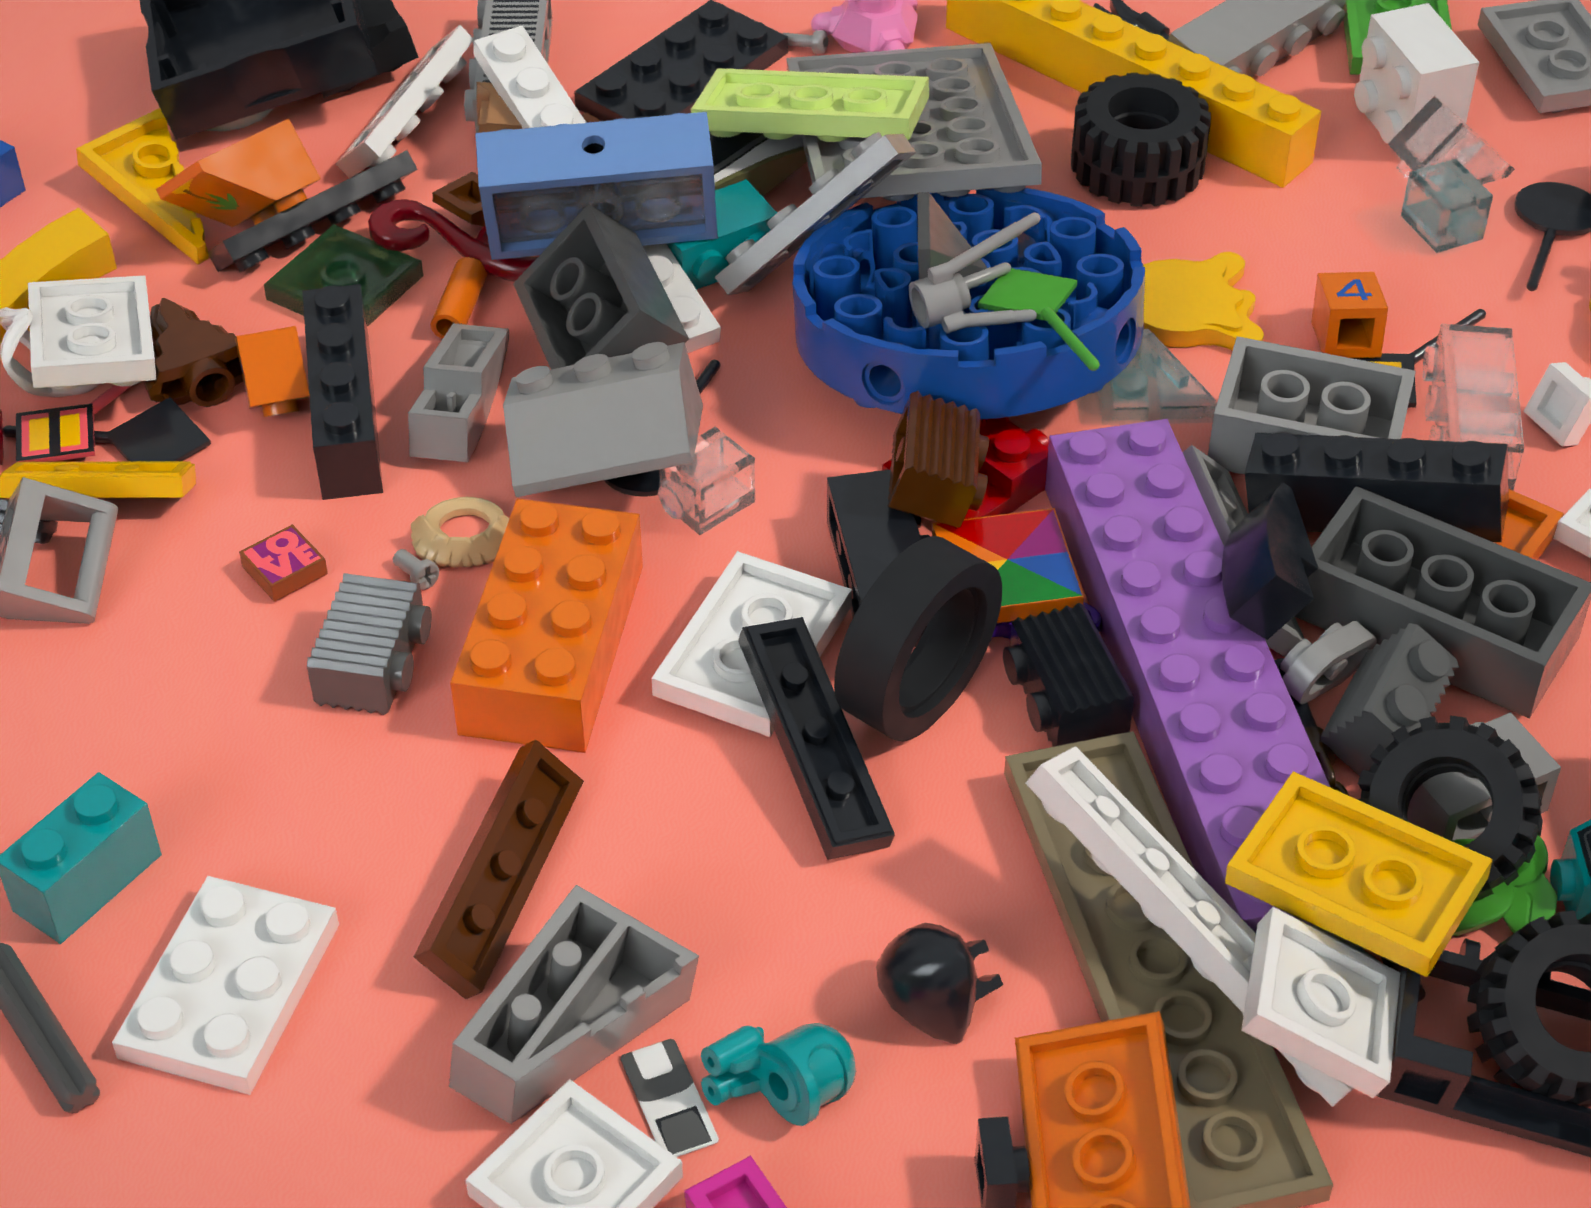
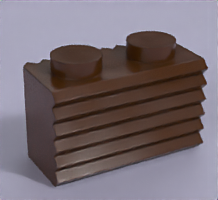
(937, 461)

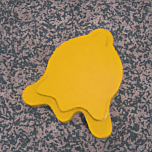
(1196, 302)

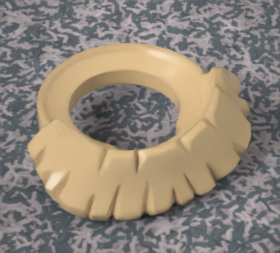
(457, 552)

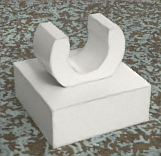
(1562, 404)

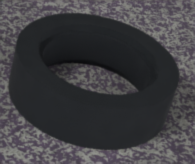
(922, 587)

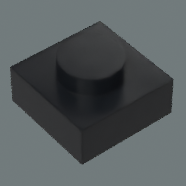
(999, 1166)

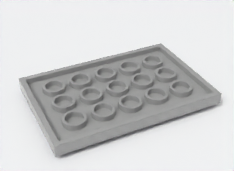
(965, 136)

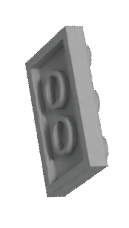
(1544, 49)

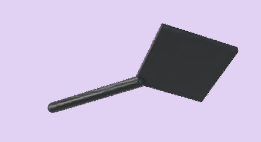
(153, 435)

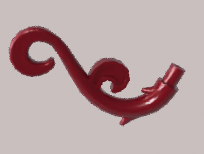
(389, 236)

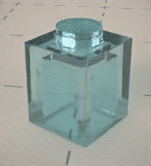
(1446, 205)

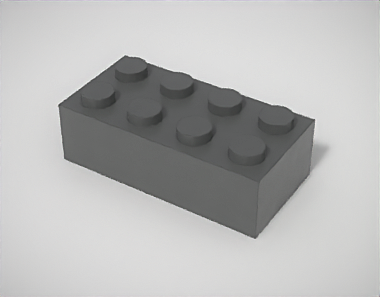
(1484, 603)

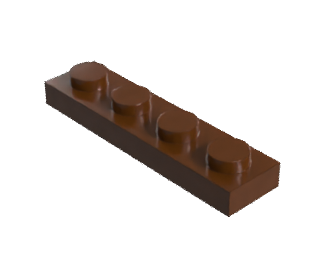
(499, 870)

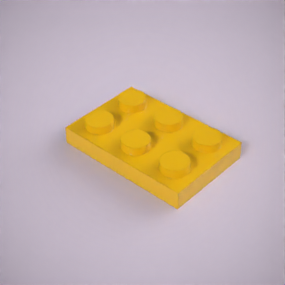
(1359, 873)

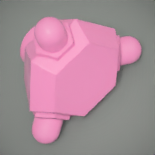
(870, 24)

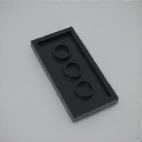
(678, 64)

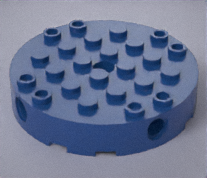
(868, 345)

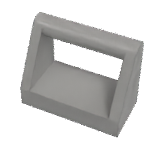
(25, 508)

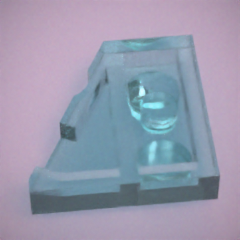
(1155, 389)

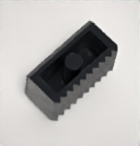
(1068, 677)

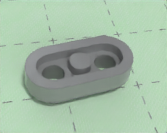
(1327, 662)

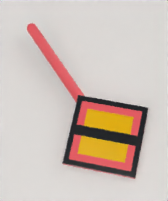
(60, 431)

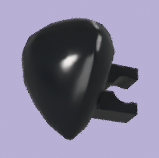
(933, 979)

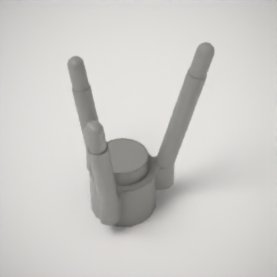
(946, 292)

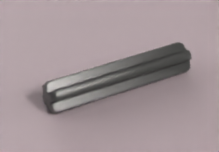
(44, 1036)

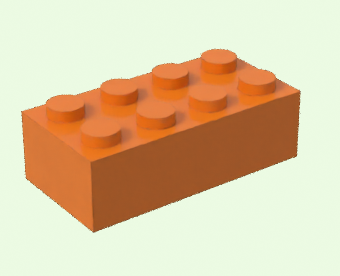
(548, 625)

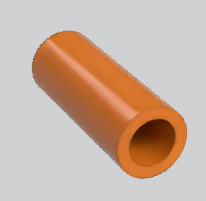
(459, 295)

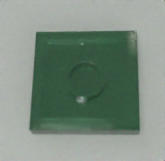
(343, 260)

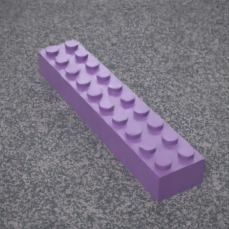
(1199, 680)

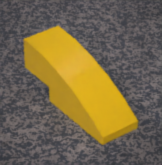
(61, 250)

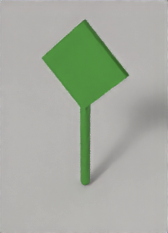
(1044, 295)

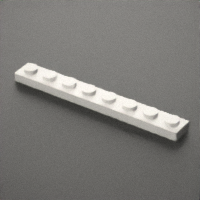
(540, 100)

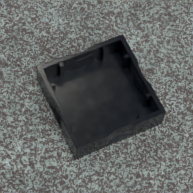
(249, 56)

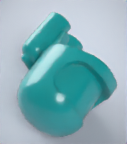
(792, 1071)

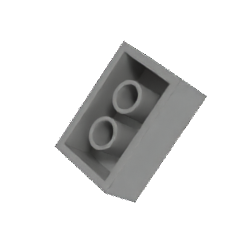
(1303, 394)

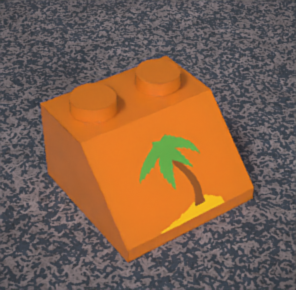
(246, 178)

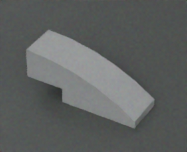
(457, 393)

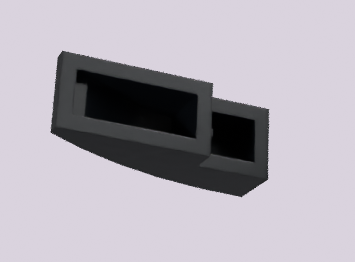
(1268, 565)

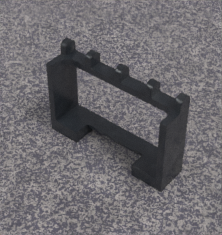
(1440, 1076)

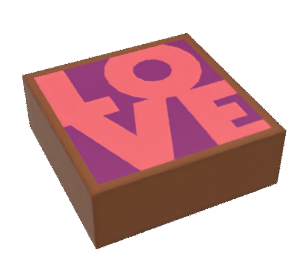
(283, 562)

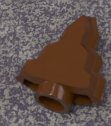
(191, 357)

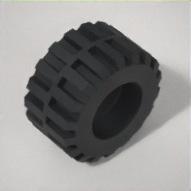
(1140, 139)
(1472, 751)
(1509, 1014)

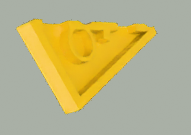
(133, 165)

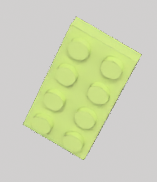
(811, 104)

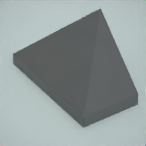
(939, 238)

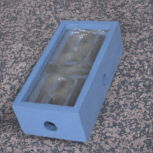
(638, 171)

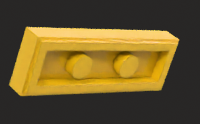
(106, 479)

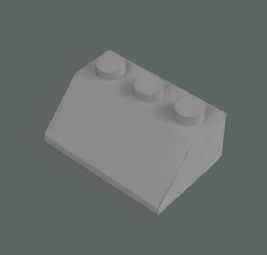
(602, 418)

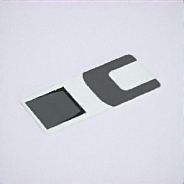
(669, 1098)

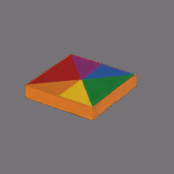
(1029, 557)

